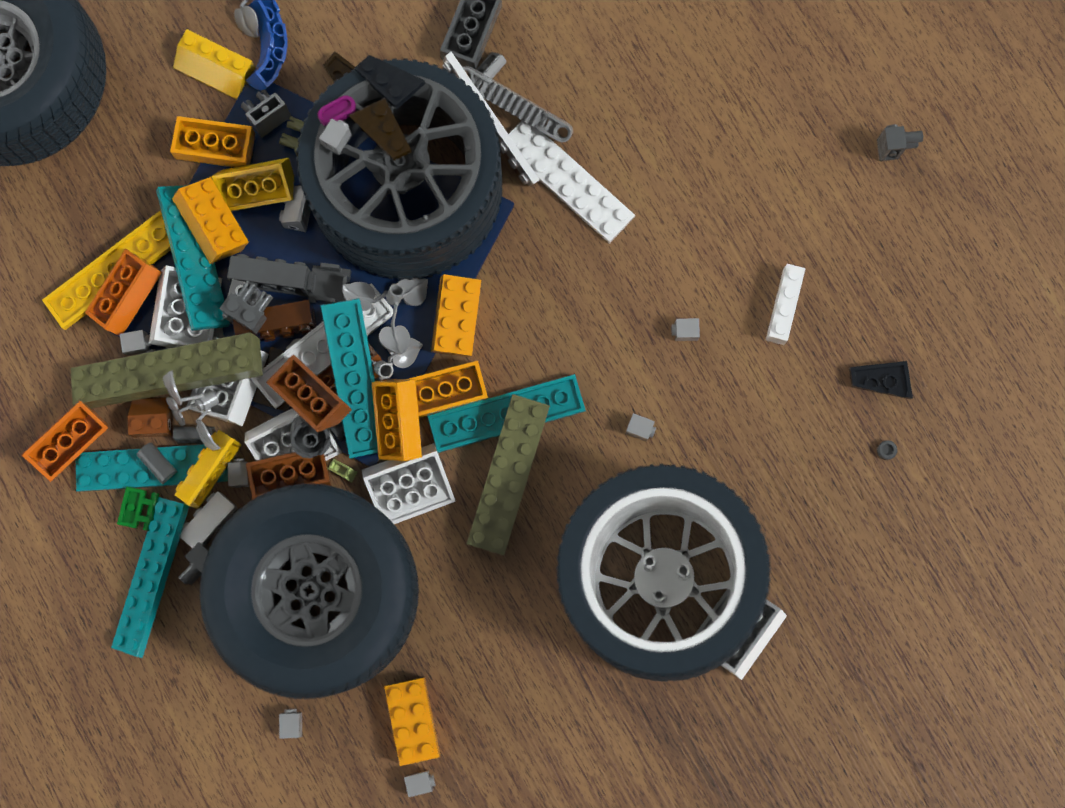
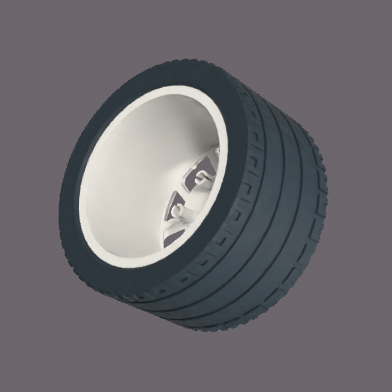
(663, 574)

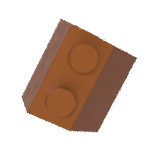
(149, 418)

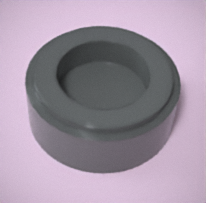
(887, 450)

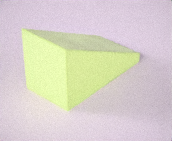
(342, 470)

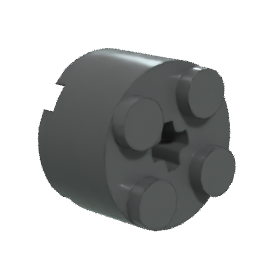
(307, 440)

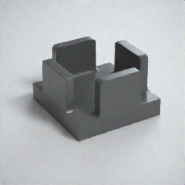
(326, 283)

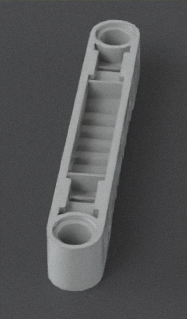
(519, 106)

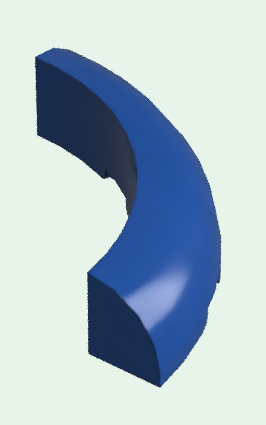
(273, 43)

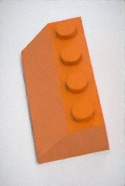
(123, 292)
(65, 440)

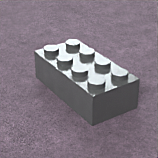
(471, 30)
(270, 275)

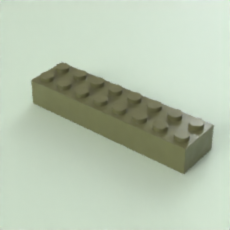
(508, 474)

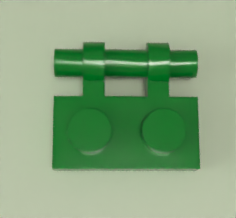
(132, 508)

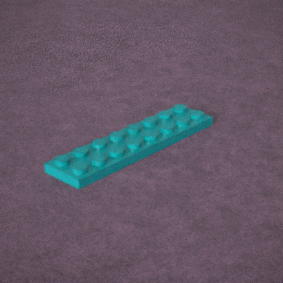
(195, 274)
(352, 373)
(486, 417)
(124, 469)
(150, 577)

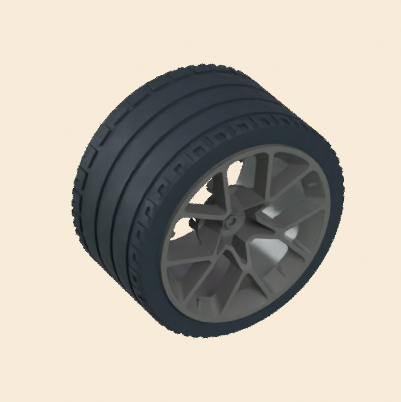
(408, 246)

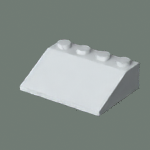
(170, 320)
(232, 396)
(273, 438)
(409, 486)
(764, 630)

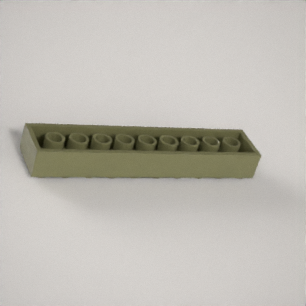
(142, 374)

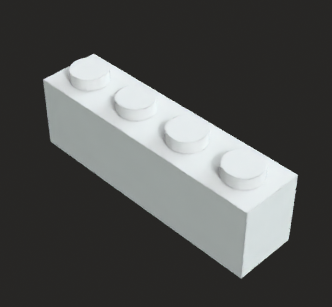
(785, 304)

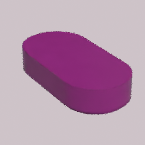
(337, 110)

